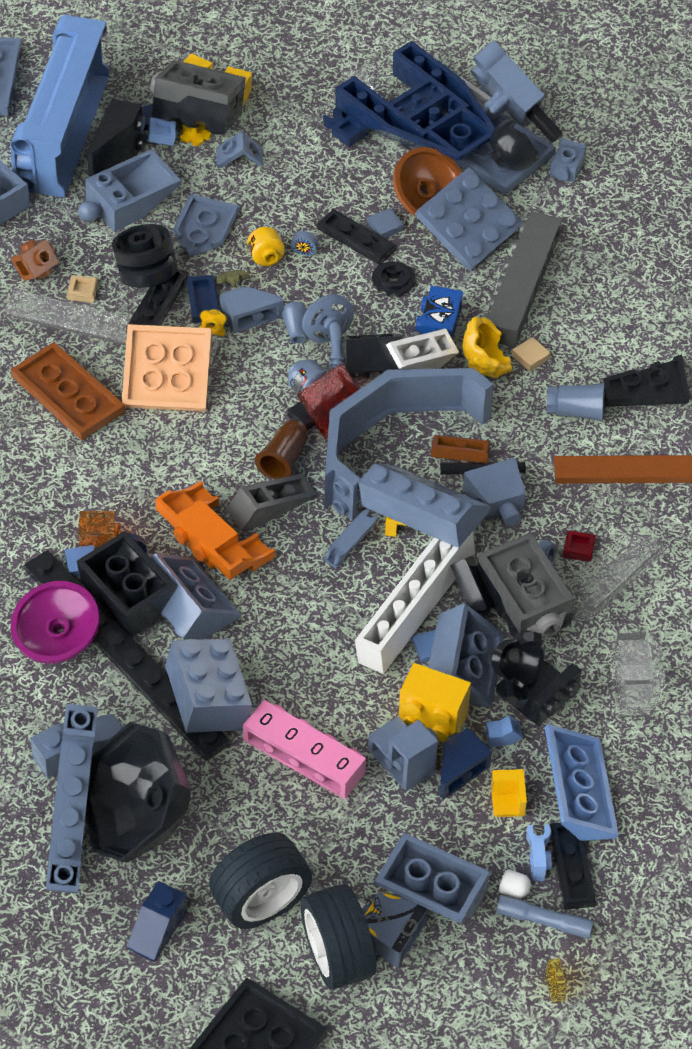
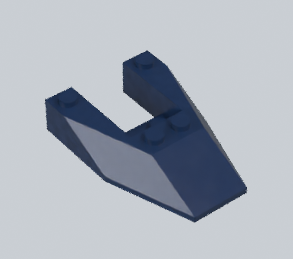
(418, 114)

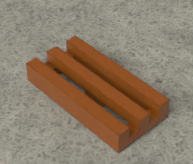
(460, 448)

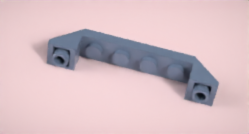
(71, 799)

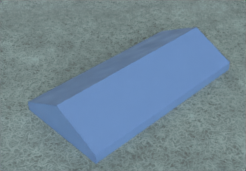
(581, 784)

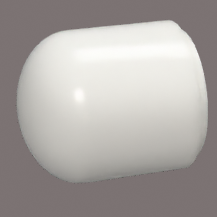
(514, 884)

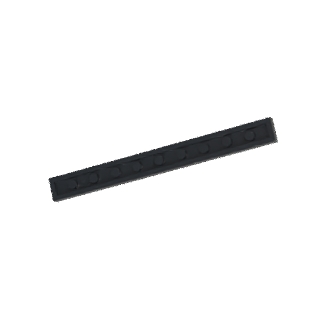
(132, 662)

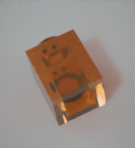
(97, 527)

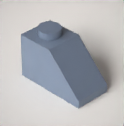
(250, 308)

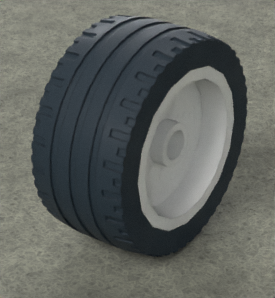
(260, 880)
(338, 936)

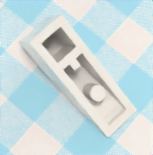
(423, 351)

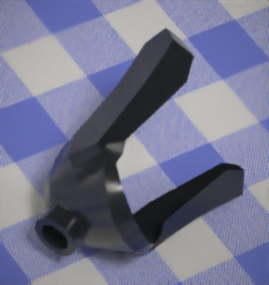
(519, 664)

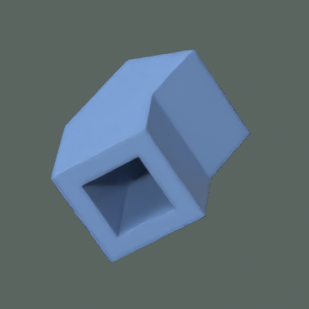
(503, 732)

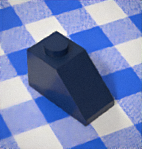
(462, 761)
(157, 921)

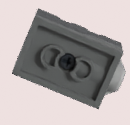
(197, 96)
(526, 588)

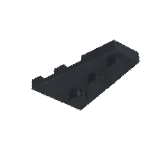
(651, 386)

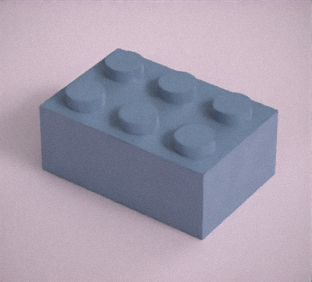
(208, 685)

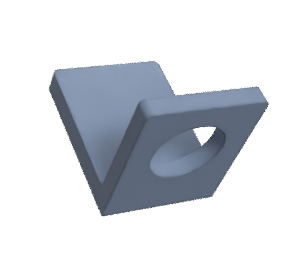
(237, 146)

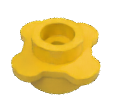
(215, 317)

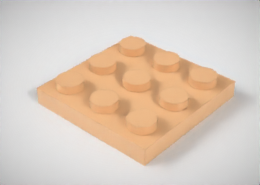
(166, 368)

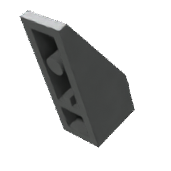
(269, 499)

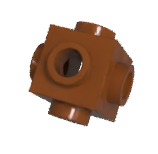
(35, 259)

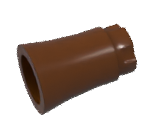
(282, 451)

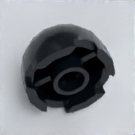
(511, 147)

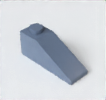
(47, 744)

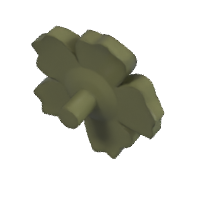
(232, 277)

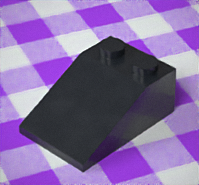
(117, 136)

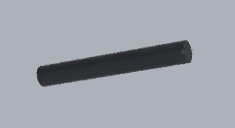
(460, 468)

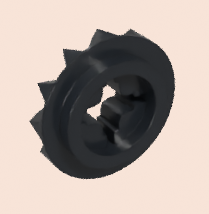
(393, 270)

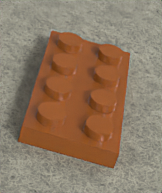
(68, 391)

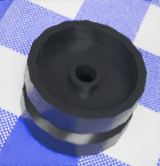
(144, 255)

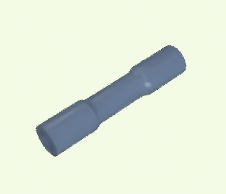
(525, 911)

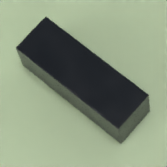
(472, 584)

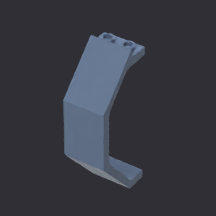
(395, 393)

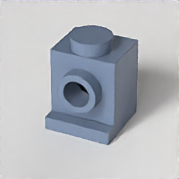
(568, 160)

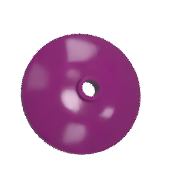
(52, 608)

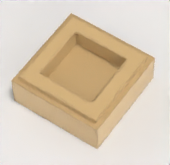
(82, 288)
(531, 354)

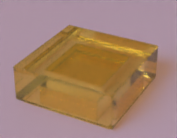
(555, 980)

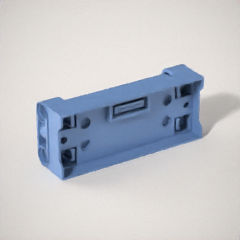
(63, 108)

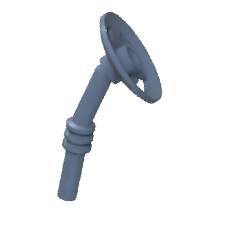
(330, 323)

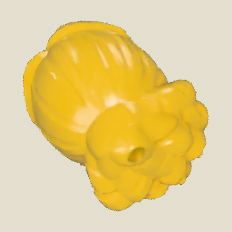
(482, 348)

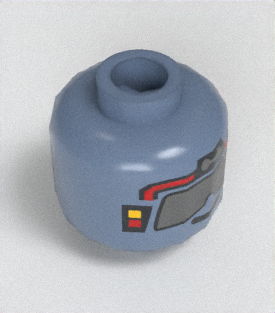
(303, 373)

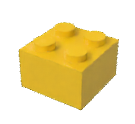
(434, 700)

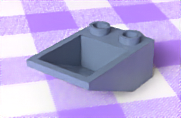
(128, 190)

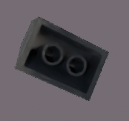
(126, 582)

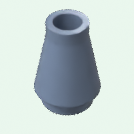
(293, 318)

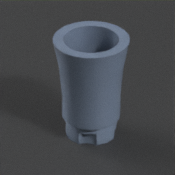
(577, 401)

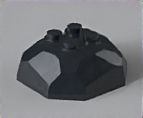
(135, 793)

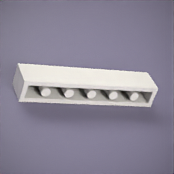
(410, 604)

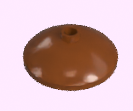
(424, 170)

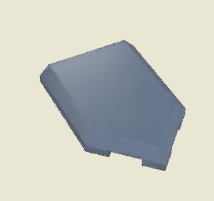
(204, 224)

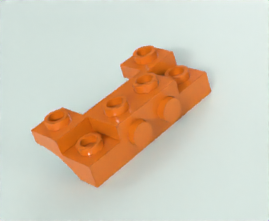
(208, 534)

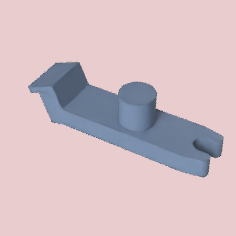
(350, 538)

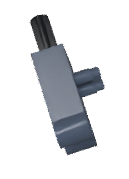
(511, 90)

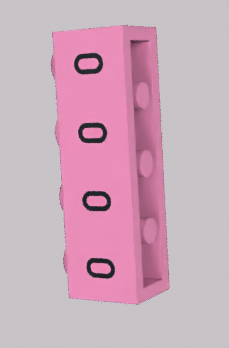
(304, 748)

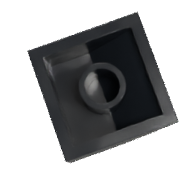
(368, 354)

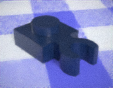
(347, 129)

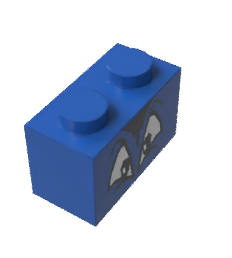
(440, 311)

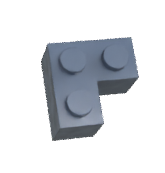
(405, 751)

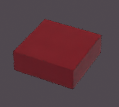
(579, 546)

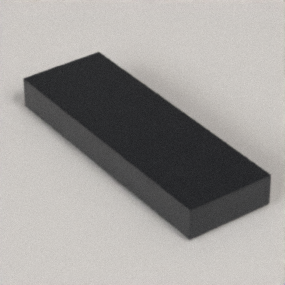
(356, 236)
(572, 869)

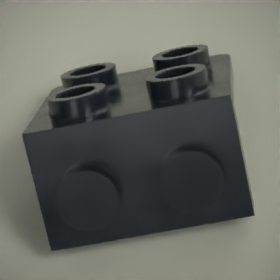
(547, 692)

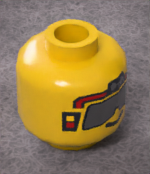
(264, 244)

